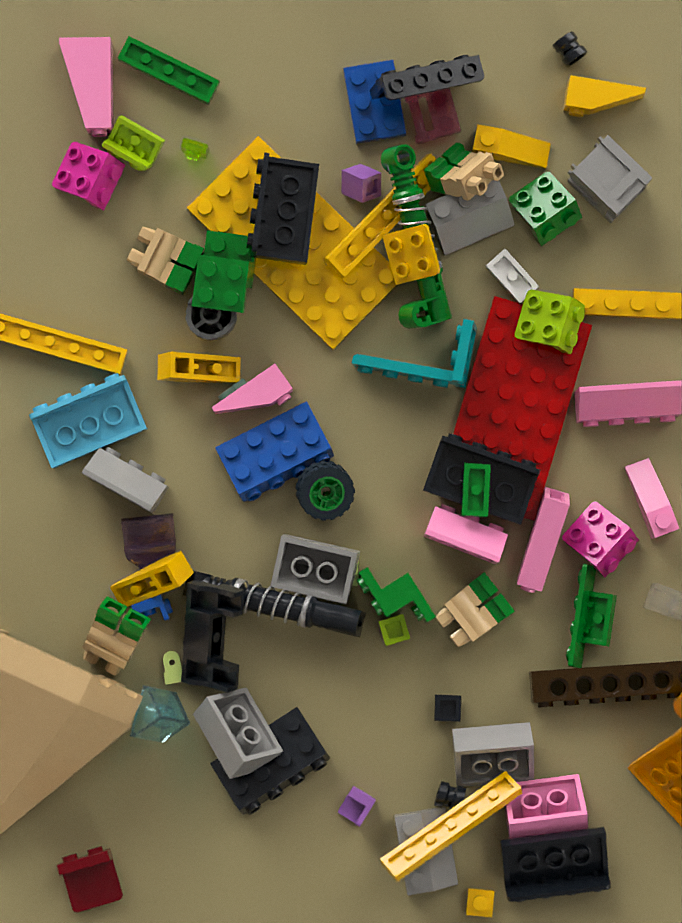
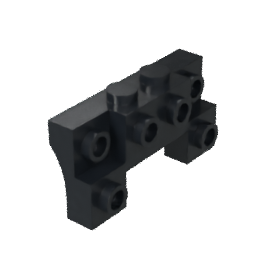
(205, 635)

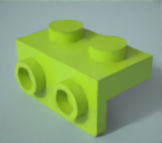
(133, 144)

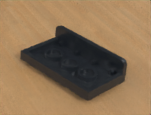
(427, 79)
(283, 210)
(509, 480)
(300, 756)
(555, 864)

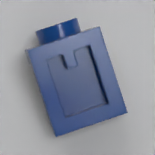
(148, 606)

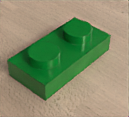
(476, 490)

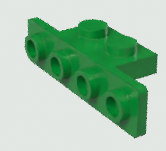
(592, 617)

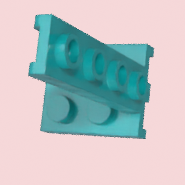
(416, 373)

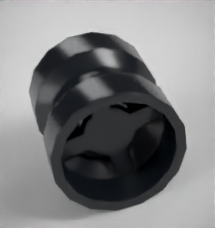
(570, 48)
(448, 795)

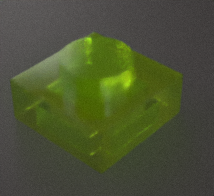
(194, 149)

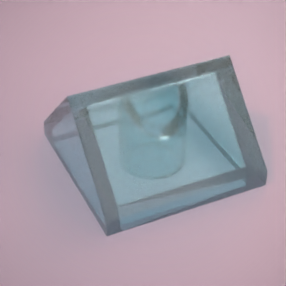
(159, 715)

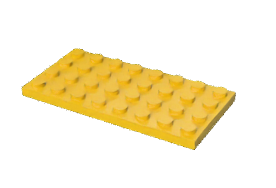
(314, 290)

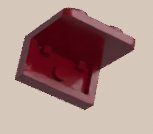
(90, 879)

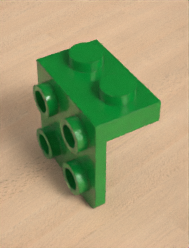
(546, 207)

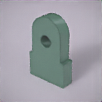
(236, 386)

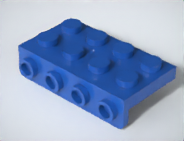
(274, 452)

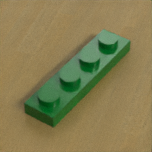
(168, 70)

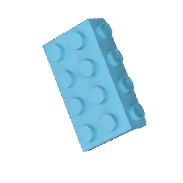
(87, 420)

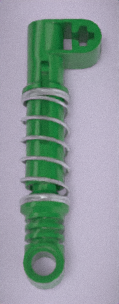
(407, 196)

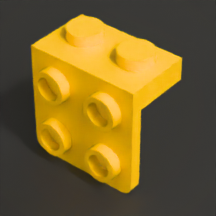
(411, 254)

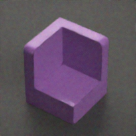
(361, 183)
(356, 805)

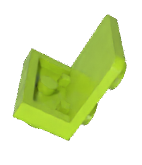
(550, 320)

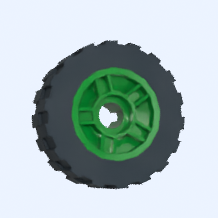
(332, 502)

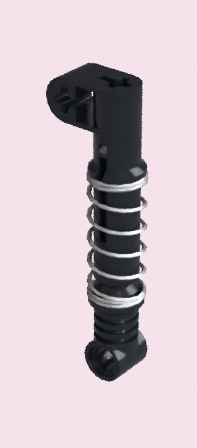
(305, 611)

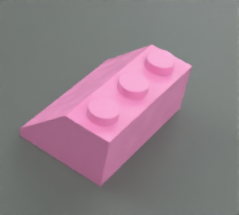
(466, 534)
(547, 807)

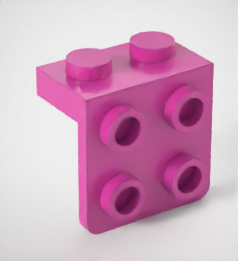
(88, 174)
(600, 538)

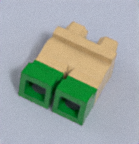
(462, 172)
(158, 258)
(468, 616)
(110, 644)

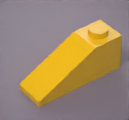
(594, 95)
(511, 146)
(198, 368)
(153, 580)

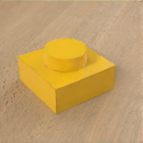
(480, 902)

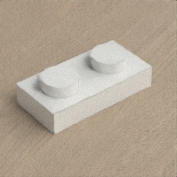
(511, 276)

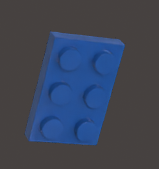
(372, 118)

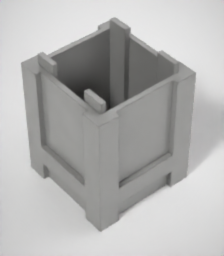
(609, 178)

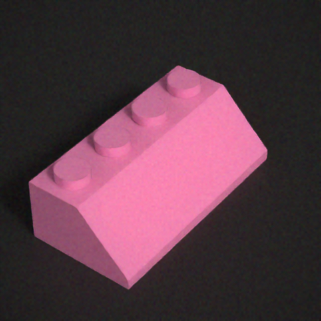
(628, 402)

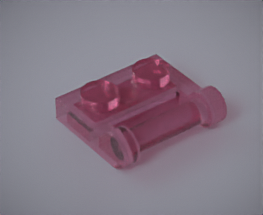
(441, 112)

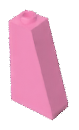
(91, 75)
(543, 539)

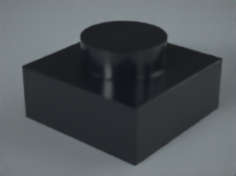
(447, 708)

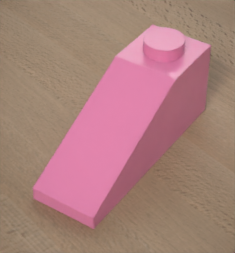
(262, 391)
(651, 499)

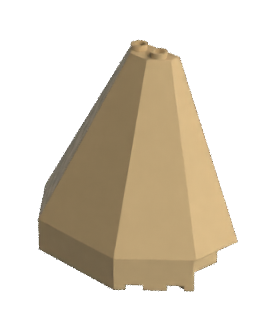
(51, 723)

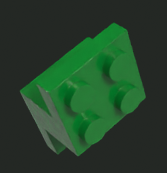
(223, 273)
(395, 595)

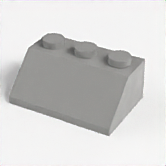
(465, 222)
(126, 479)
(315, 568)
(237, 732)
(490, 751)
(437, 871)

